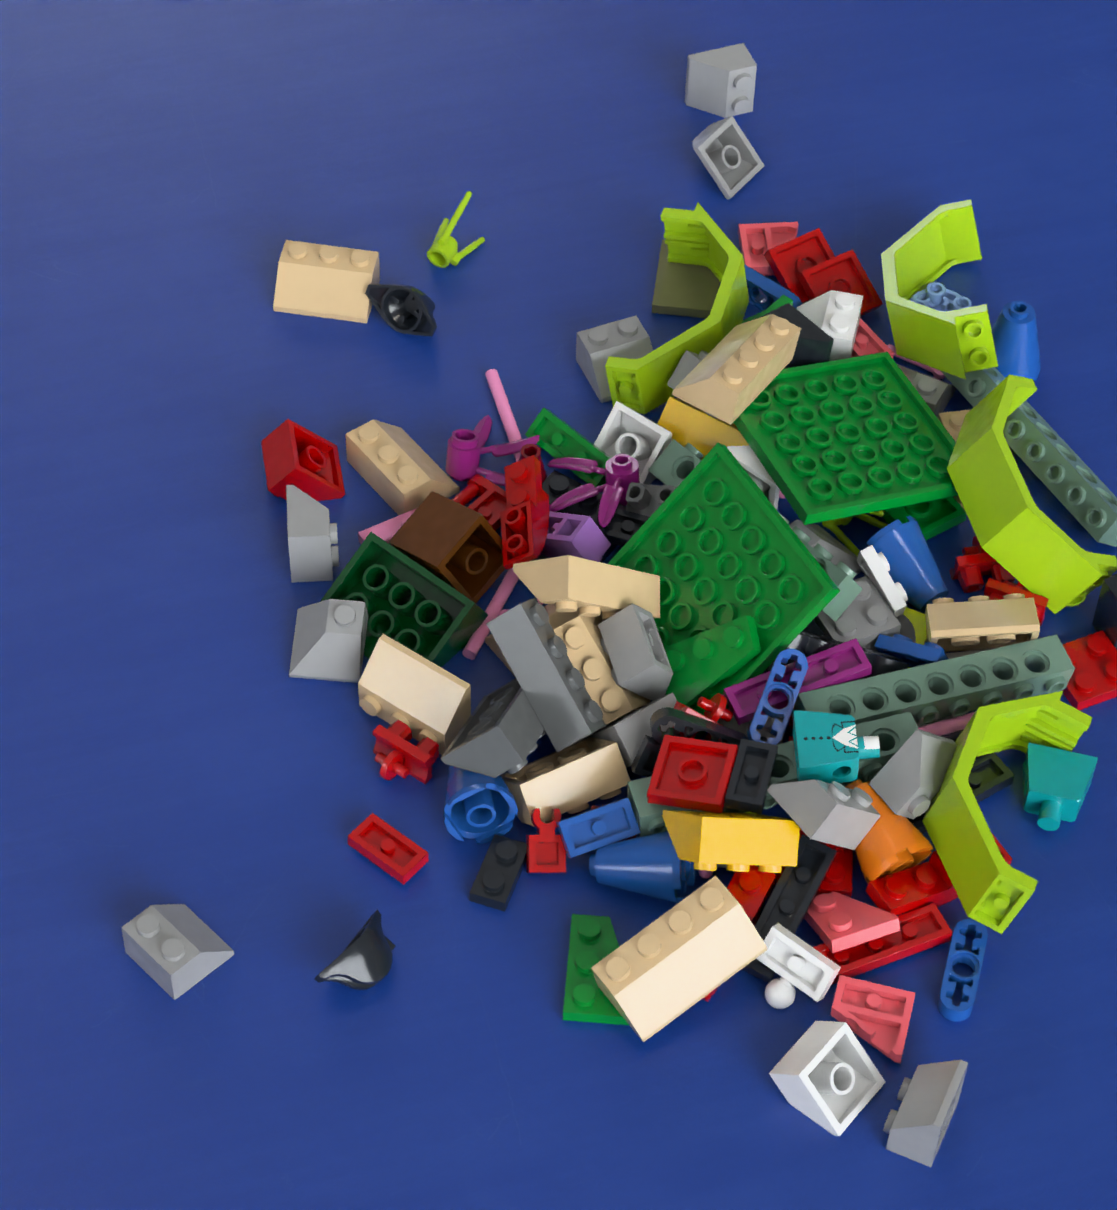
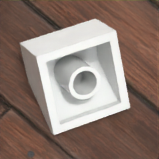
(838, 316)
(828, 1076)

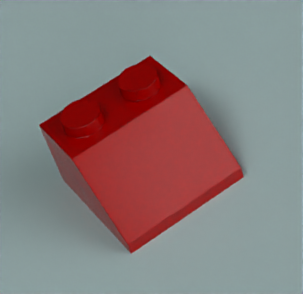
(303, 460)

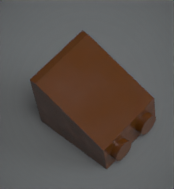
(452, 545)

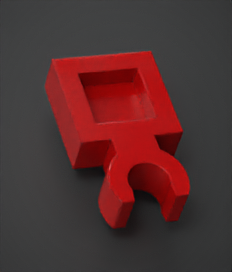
(545, 850)

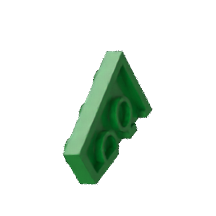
(709, 657)
(589, 943)

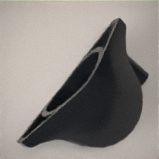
(404, 308)
(363, 960)

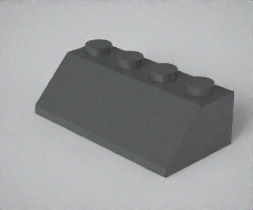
(546, 674)
(497, 734)

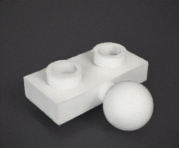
(876, 568)
(798, 967)

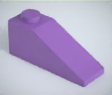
(574, 536)

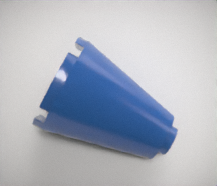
(1017, 341)
(910, 562)
(477, 806)
(644, 867)

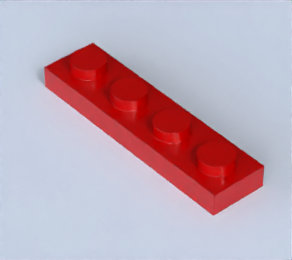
(918, 932)

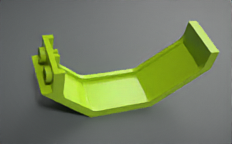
(697, 241)
(942, 340)
(1004, 511)
(981, 877)

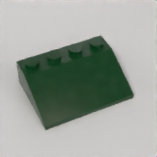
(406, 602)

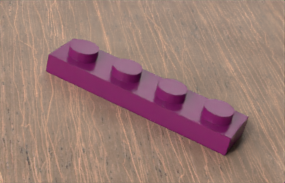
(826, 668)

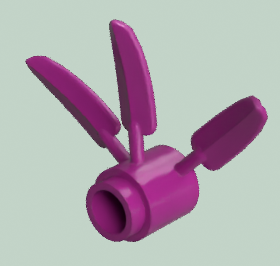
(467, 445)
(619, 473)

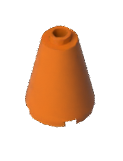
(891, 842)

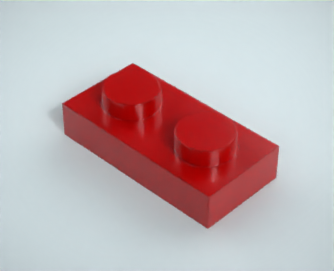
(388, 848)

